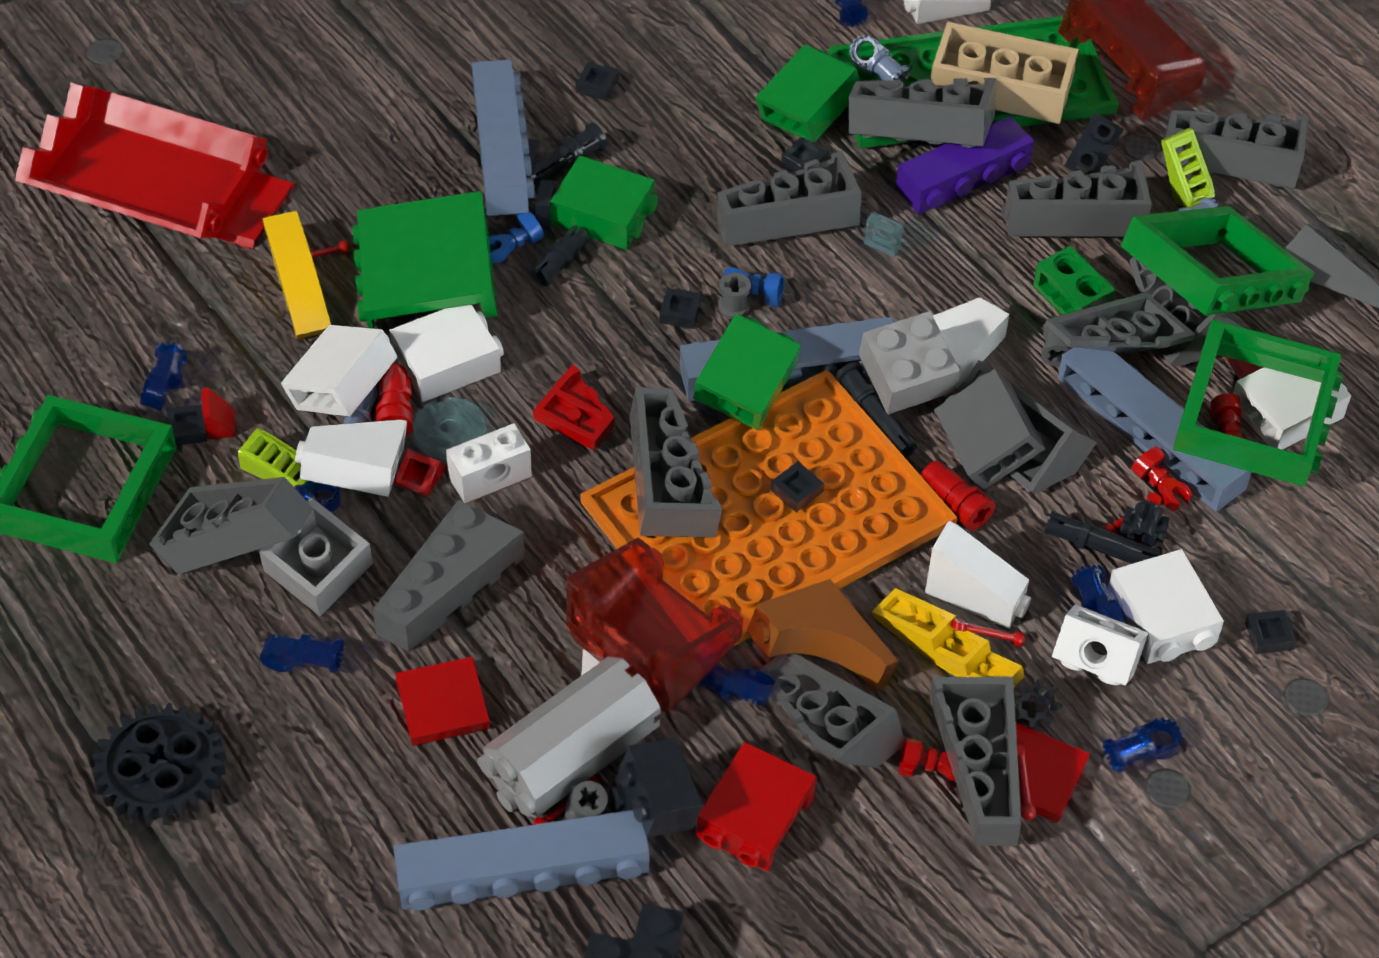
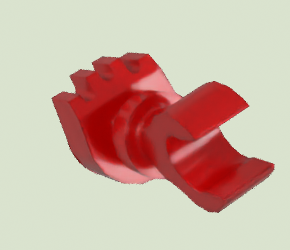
(1227, 410)
(1148, 466)
(914, 755)

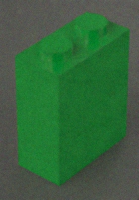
(807, 93)
(603, 202)
(747, 371)

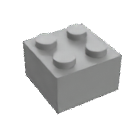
(909, 362)
(319, 560)

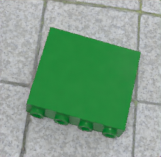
(423, 257)

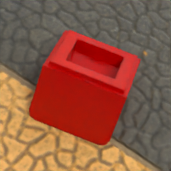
(217, 415)
(419, 472)

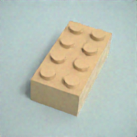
(1029, 73)

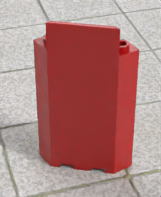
(156, 166)

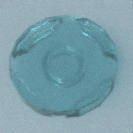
(446, 426)

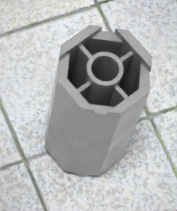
(570, 737)

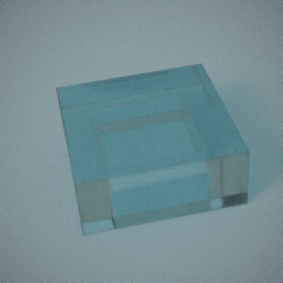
(883, 234)

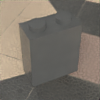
(989, 429)

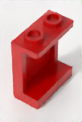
(754, 806)

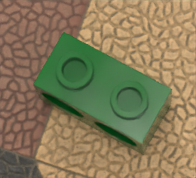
(1071, 282)

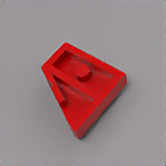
(575, 411)

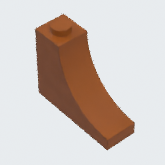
(824, 625)

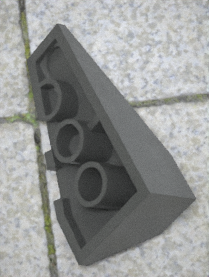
(1332, 265)
(1184, 311)
(1121, 326)
(1063, 441)
(835, 713)

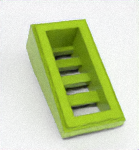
(1200, 177)
(258, 452)

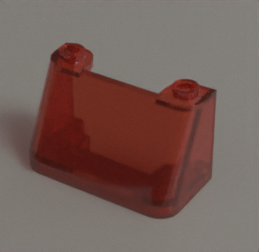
(1142, 45)
(630, 613)

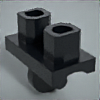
(1094, 145)

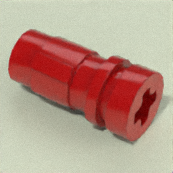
(394, 396)
(966, 502)

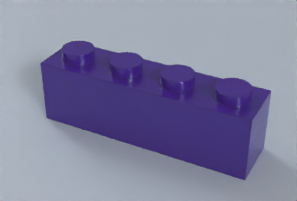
(957, 169)

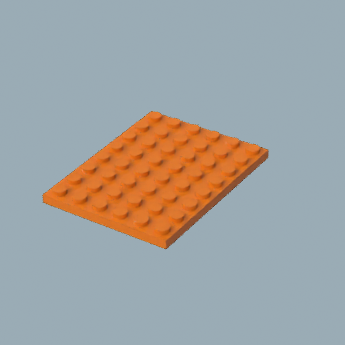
(762, 548)

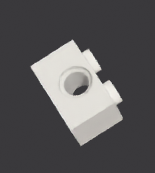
(489, 463)
(1121, 641)

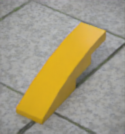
(297, 274)
(931, 635)

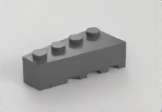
(923, 110)
(1245, 147)
(1078, 203)
(791, 204)
(669, 479)
(230, 521)
(445, 574)
(981, 746)

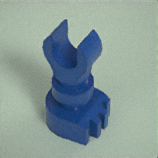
(529, 230)
(772, 286)

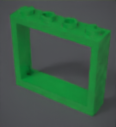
(1158, 244)
(1277, 355)
(124, 516)

